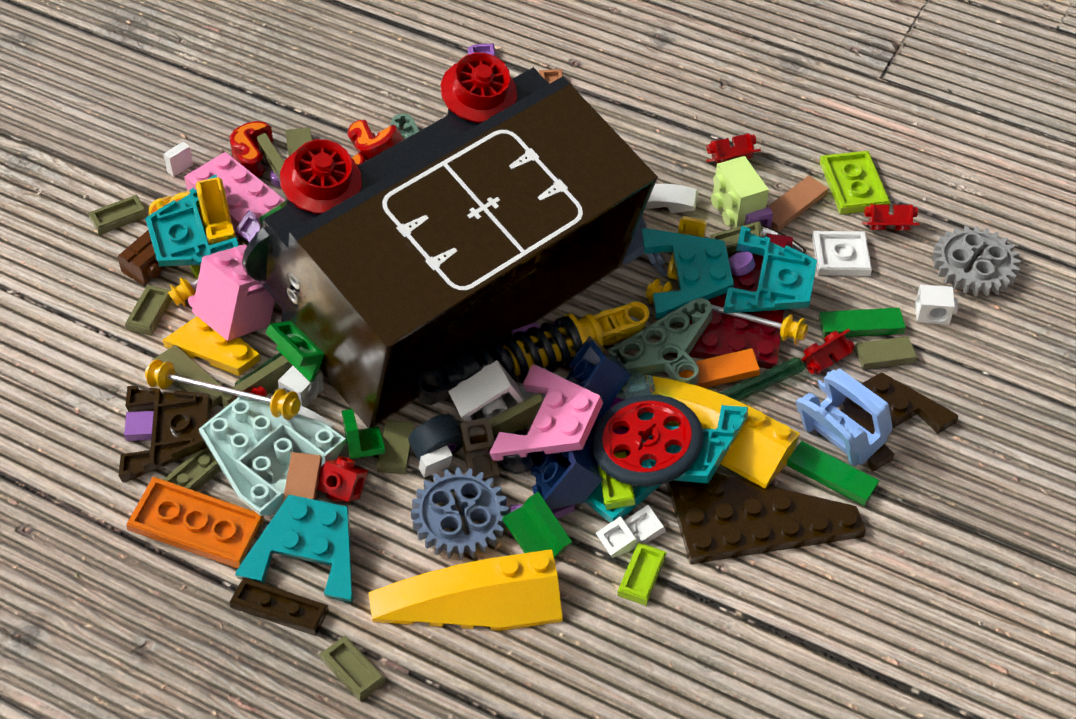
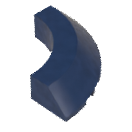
(574, 475)

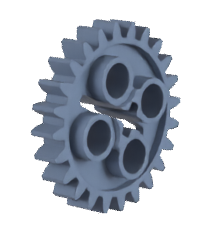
(432, 519)

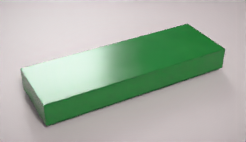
(863, 322)
(833, 473)

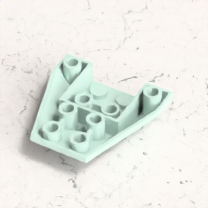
(258, 447)

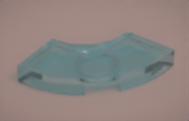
(638, 385)

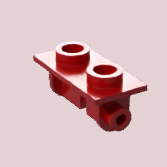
(741, 147)
(880, 216)
(835, 345)

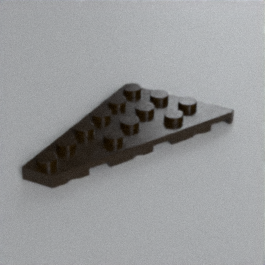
(744, 519)

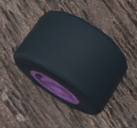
(435, 434)

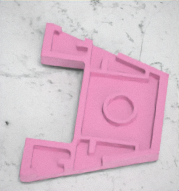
(561, 421)

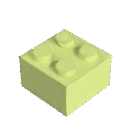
(738, 191)

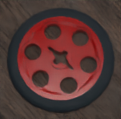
(668, 466)

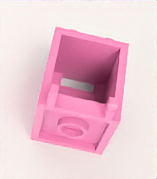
(229, 297)

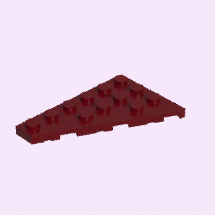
(733, 334)

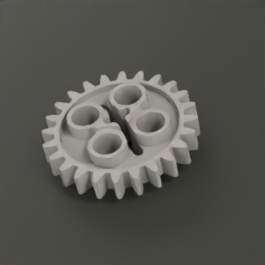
(989, 272)

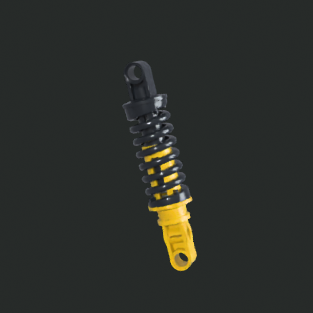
(537, 347)

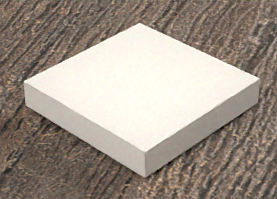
(841, 253)

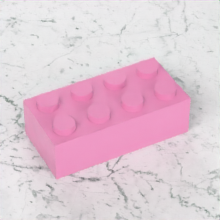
(241, 187)

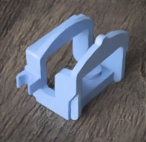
(840, 428)

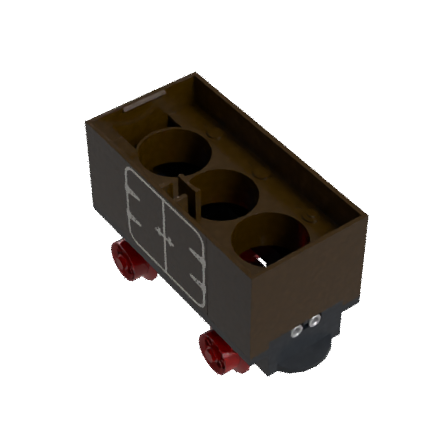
(448, 231)

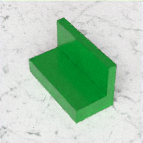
(296, 348)
(362, 441)
(537, 527)

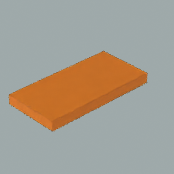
(195, 522)

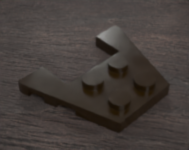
(903, 405)
(174, 428)

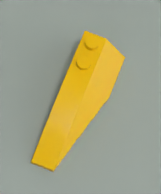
(759, 447)
(485, 592)

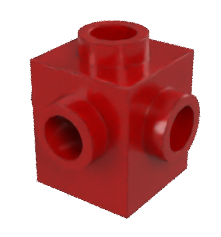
(342, 479)

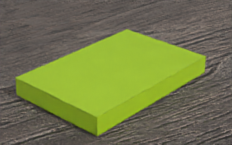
(853, 181)

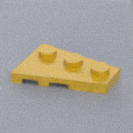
(202, 341)

